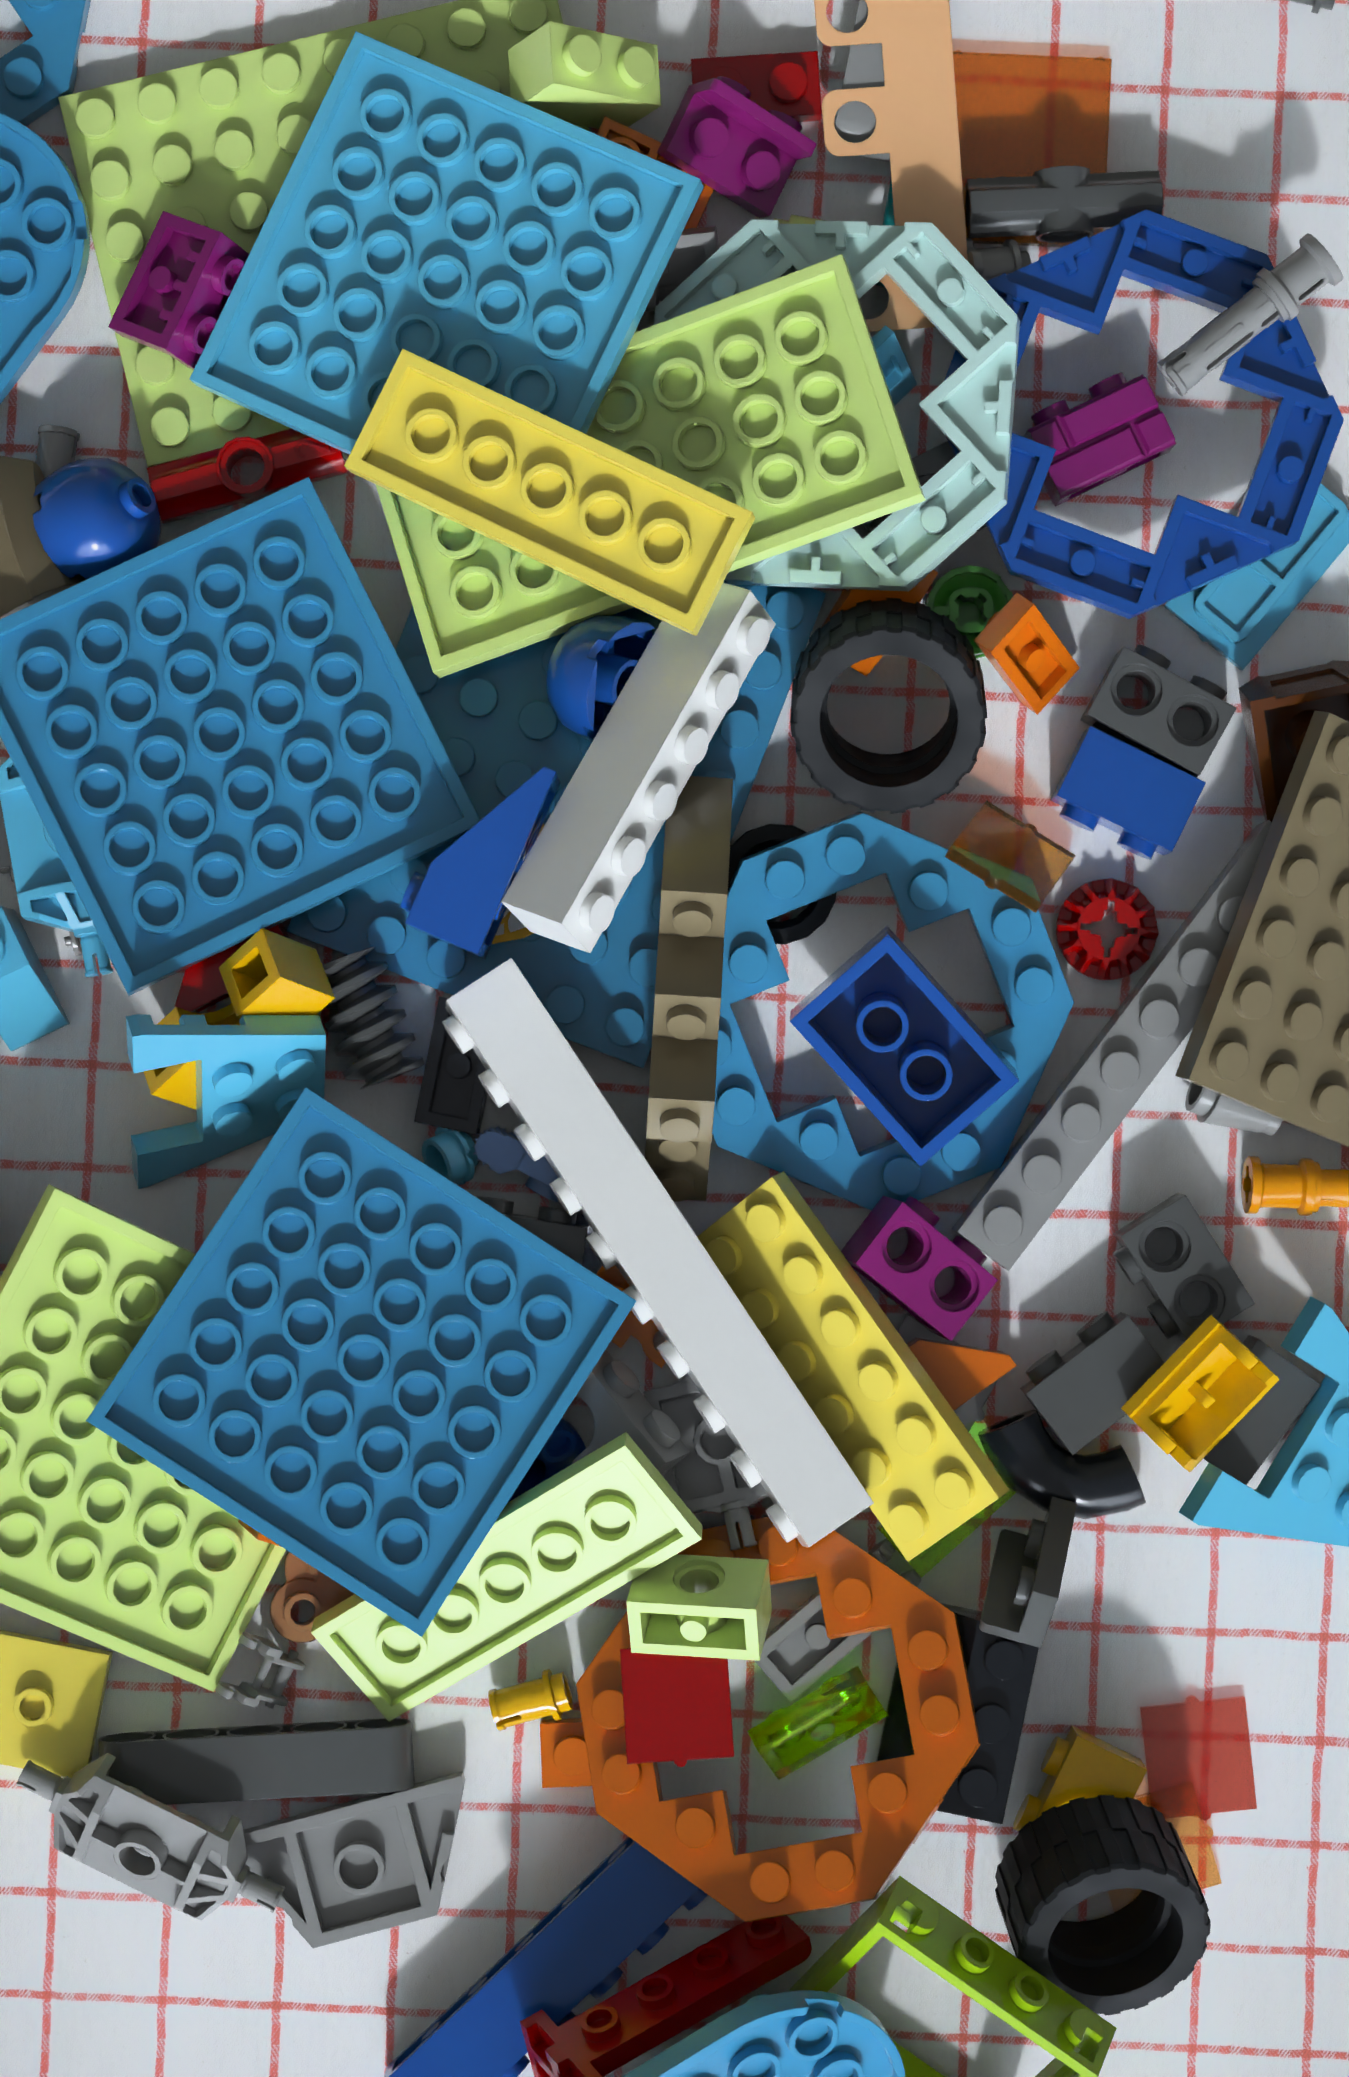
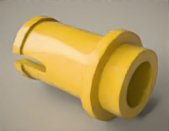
(531, 1700)

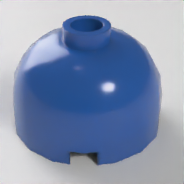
(95, 516)
(592, 669)

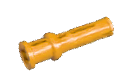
(1292, 1186)

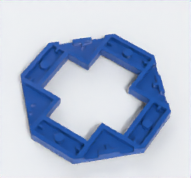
(1197, 540)

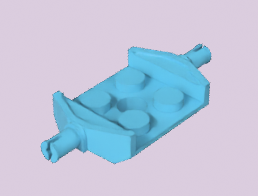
(39, 875)

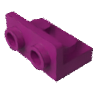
(735, 144)
(179, 288)

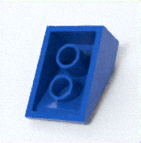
(468, 880)

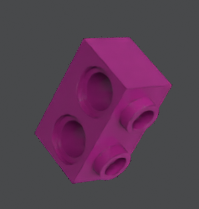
(912, 1275)

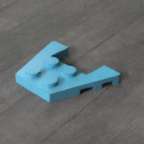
(243, 1083)
(1309, 1479)

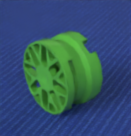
(969, 599)

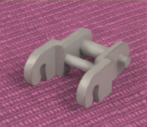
(251, 1694)

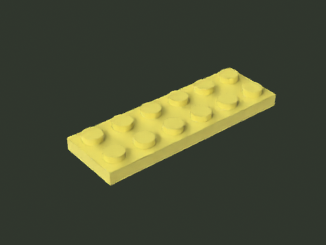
(550, 492)
(852, 1367)

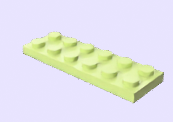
(535, 1568)

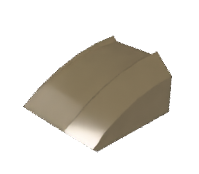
(25, 567)

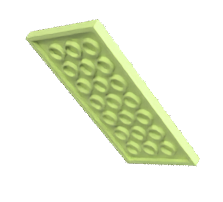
(745, 397)

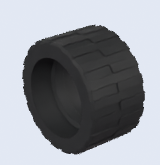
(902, 778)
(1091, 1850)

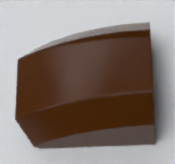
(1278, 716)

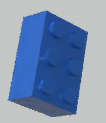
(903, 1046)

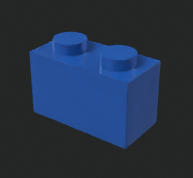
(1126, 793)

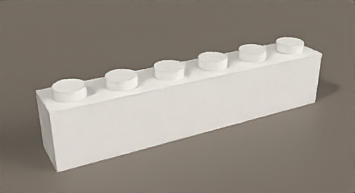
(636, 771)

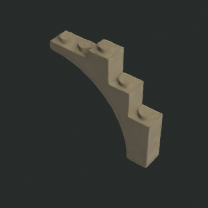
(689, 987)

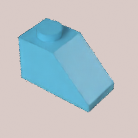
(26, 995)

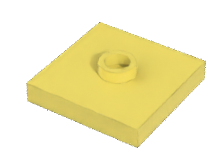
(50, 1702)

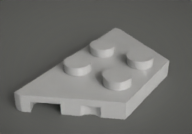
(361, 1860)

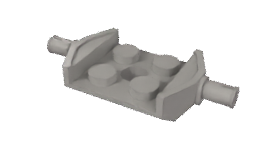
(189, 1861)

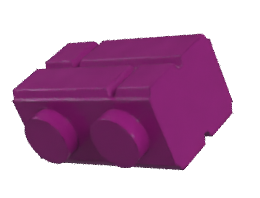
(1101, 436)

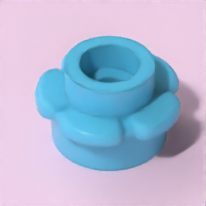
(451, 1155)

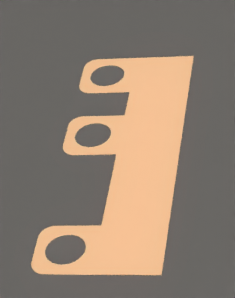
(913, 124)

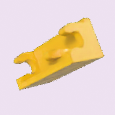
(1200, 1393)

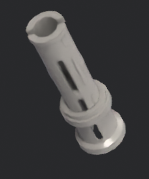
(1272, 298)

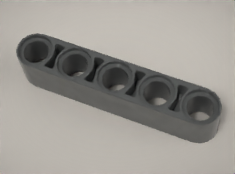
(265, 1761)

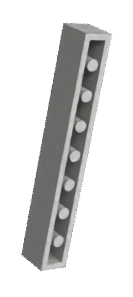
(1109, 1073)

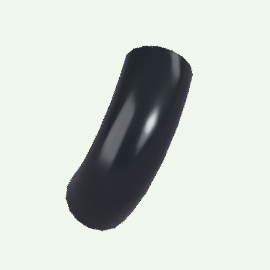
(1042, 1469)

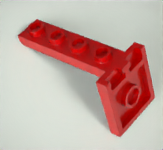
(665, 2000)

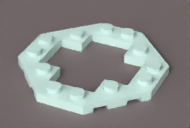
(969, 407)

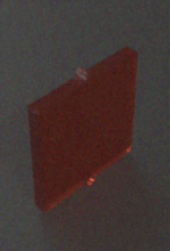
(1201, 1745)

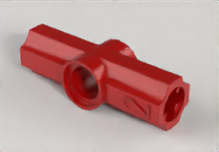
(205, 481)

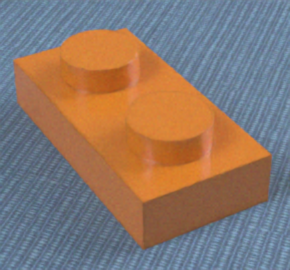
(1026, 653)

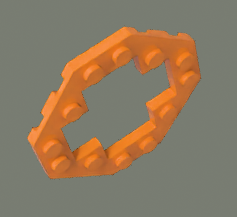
(891, 1794)

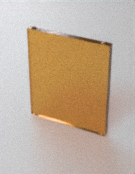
(1030, 117)

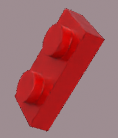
(775, 80)

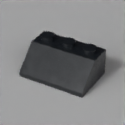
(1000, 1686)

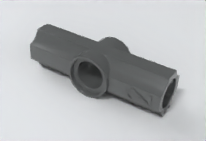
(1058, 203)

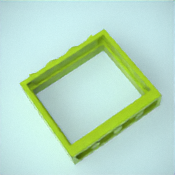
(976, 1968)

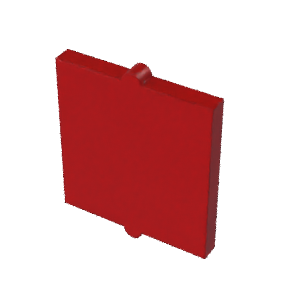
(675, 1708)

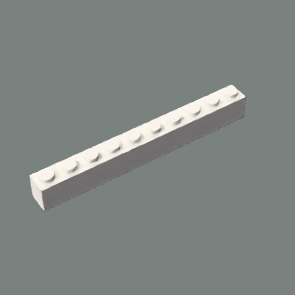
(657, 1255)

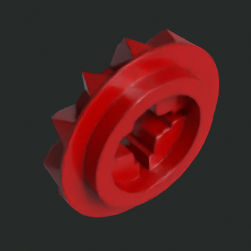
(1084, 949)

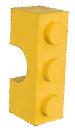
(261, 978)

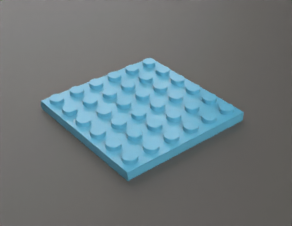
(447, 232)

